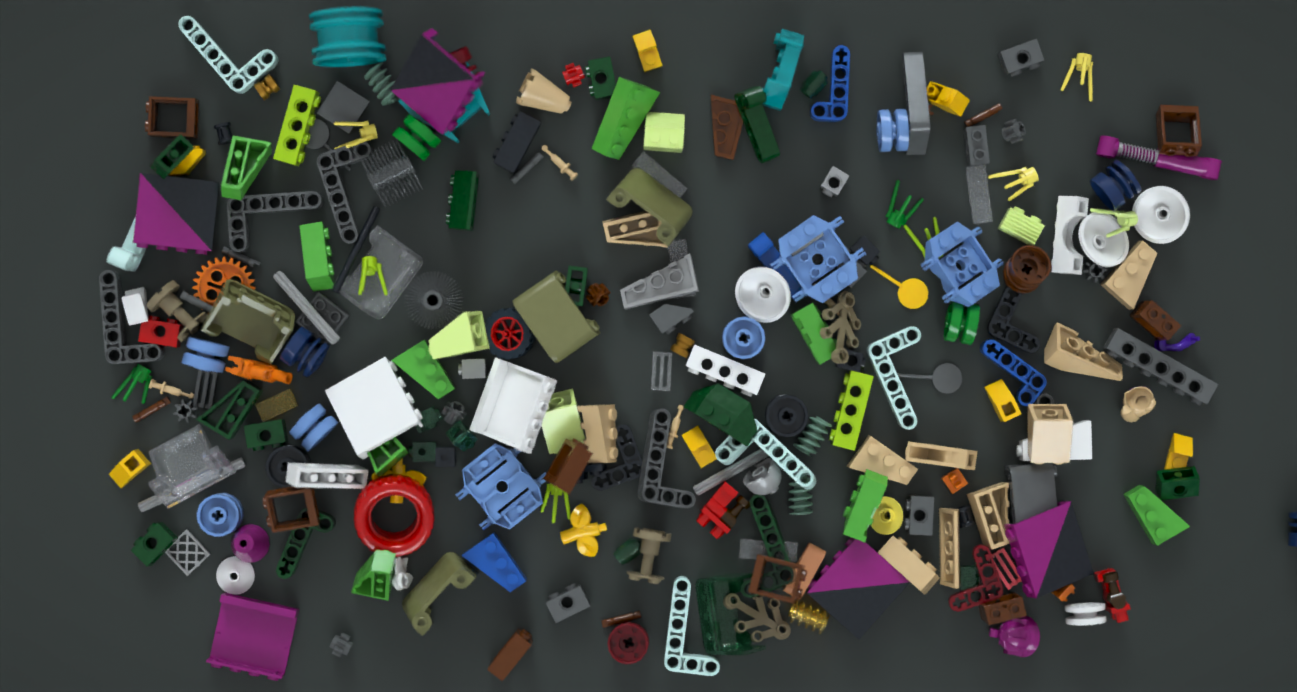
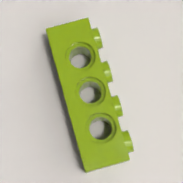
(293, 115)
(850, 439)

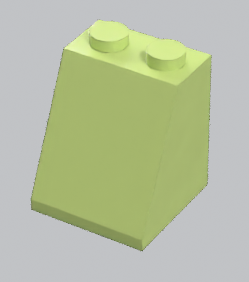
(664, 132)
(460, 337)
(562, 421)

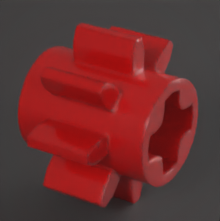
(573, 75)

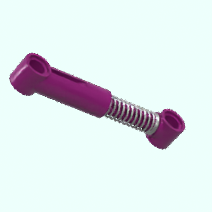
(1201, 166)

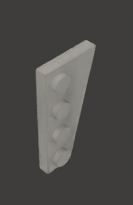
(663, 284)

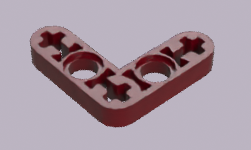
(987, 582)

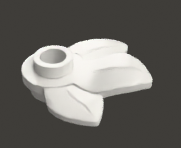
(401, 579)

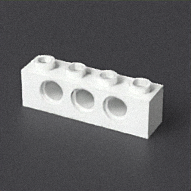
(754, 376)
(326, 475)

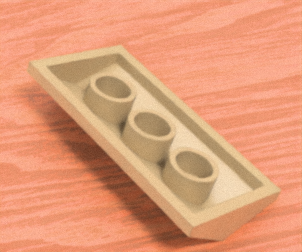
(949, 547)

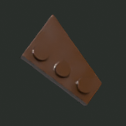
(726, 126)

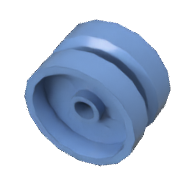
(892, 130)
(753, 332)
(205, 355)
(311, 425)
(208, 514)

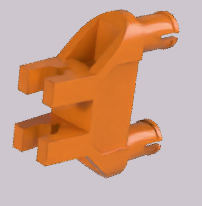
(258, 370)

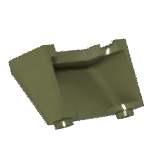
(656, 200)
(555, 317)
(250, 319)
(448, 569)

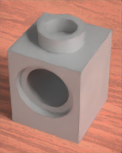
(837, 174)
(472, 368)

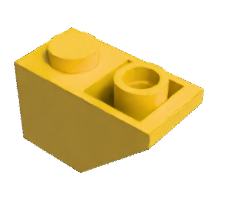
(947, 98)
(189, 162)
(1002, 401)
(129, 468)

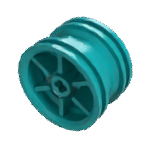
(347, 37)

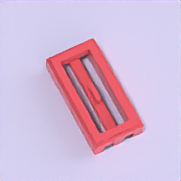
(1014, 581)

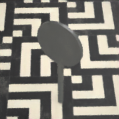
(319, 137)
(945, 378)

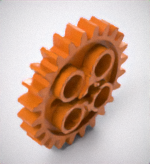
(227, 269)

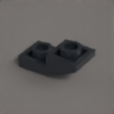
(594, 469)

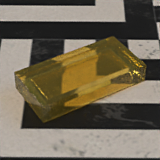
(276, 405)

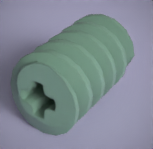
(381, 84)
(812, 435)
(800, 498)

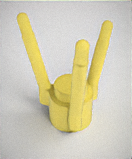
(1083, 64)
(367, 132)
(1027, 177)

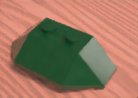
(724, 411)

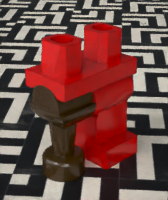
(716, 510)
(1112, 595)

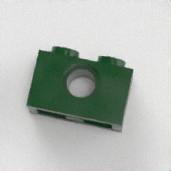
(604, 67)
(171, 156)
(576, 284)
(254, 438)
(1177, 483)
(164, 539)

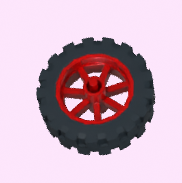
(495, 345)

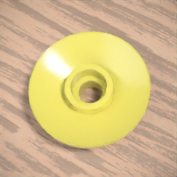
(881, 522)

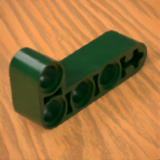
(756, 123)
(300, 544)

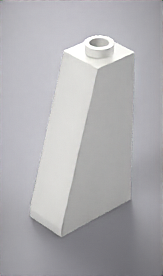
(1080, 445)

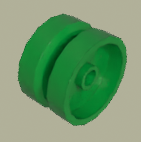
(416, 137)
(961, 323)

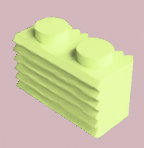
(1021, 226)

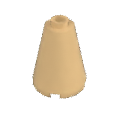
(542, 94)

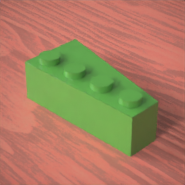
(623, 117)

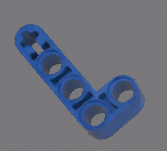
(835, 83)
(766, 253)
(1011, 368)

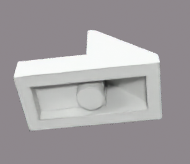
(135, 306)

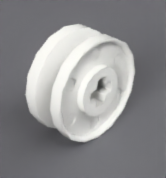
(1085, 613)

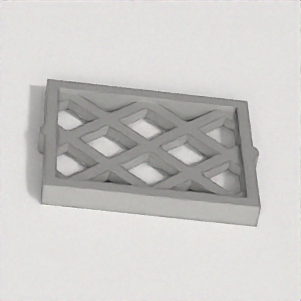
(197, 563)

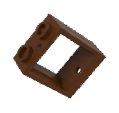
(1184, 114)
(192, 116)
(1149, 315)
(568, 465)
(311, 503)
(758, 575)
(1009, 608)
(510, 654)

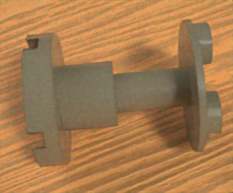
(173, 306)
(649, 547)

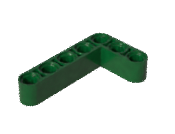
(772, 550)

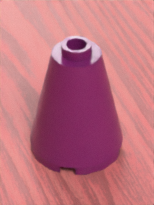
(257, 543)

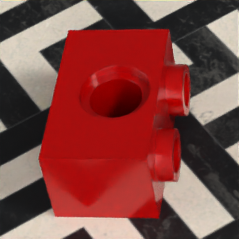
(149, 334)

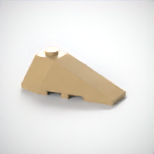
(1073, 355)

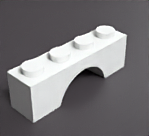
(1069, 213)

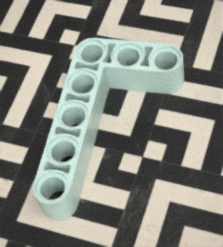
(222, 59)
(129, 255)
(884, 357)
(770, 448)
(679, 633)

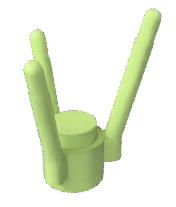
(1124, 218)

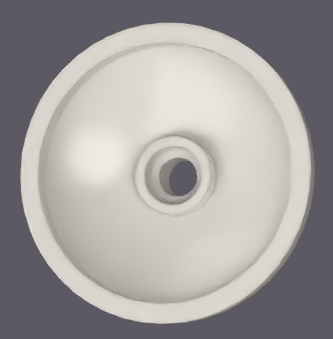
(1152, 223)
(1095, 244)
(754, 299)

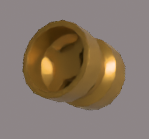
(267, 87)
(682, 345)

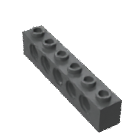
(1205, 386)

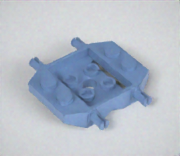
(833, 254)
(971, 259)
(490, 497)

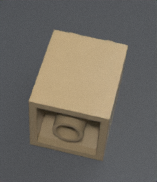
(1049, 433)

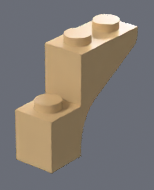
(941, 455)

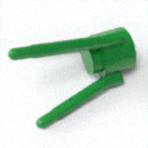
(897, 217)
(139, 374)

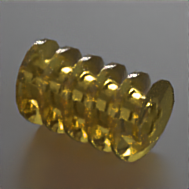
(808, 616)

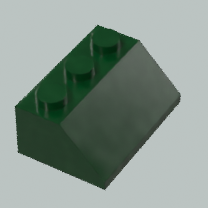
(463, 200)

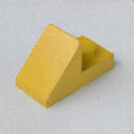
(647, 50)
(699, 446)
(1179, 451)

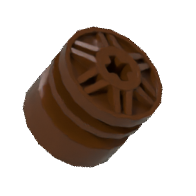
(1031, 261)

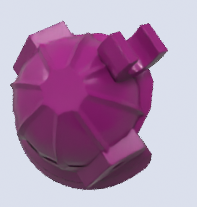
(1018, 636)

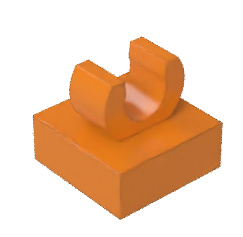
(954, 480)
(1063, 592)

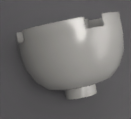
(764, 479)

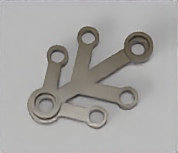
(844, 305)
(760, 618)

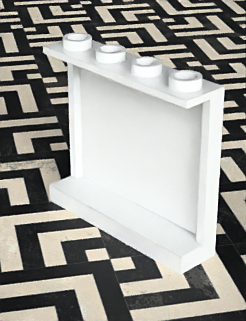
(513, 405)
(373, 406)

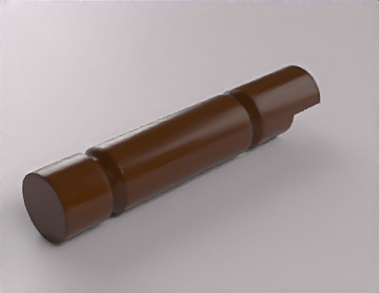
(983, 115)
(151, 409)
(621, 619)

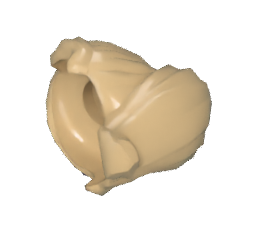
(1136, 403)

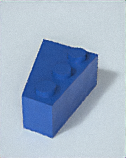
(496, 562)

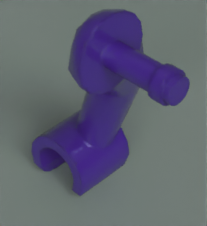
(1184, 343)

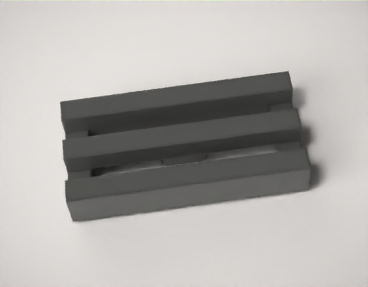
(205, 387)

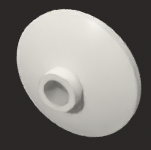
(244, 572)

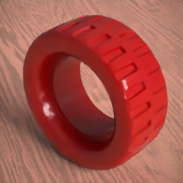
(399, 542)

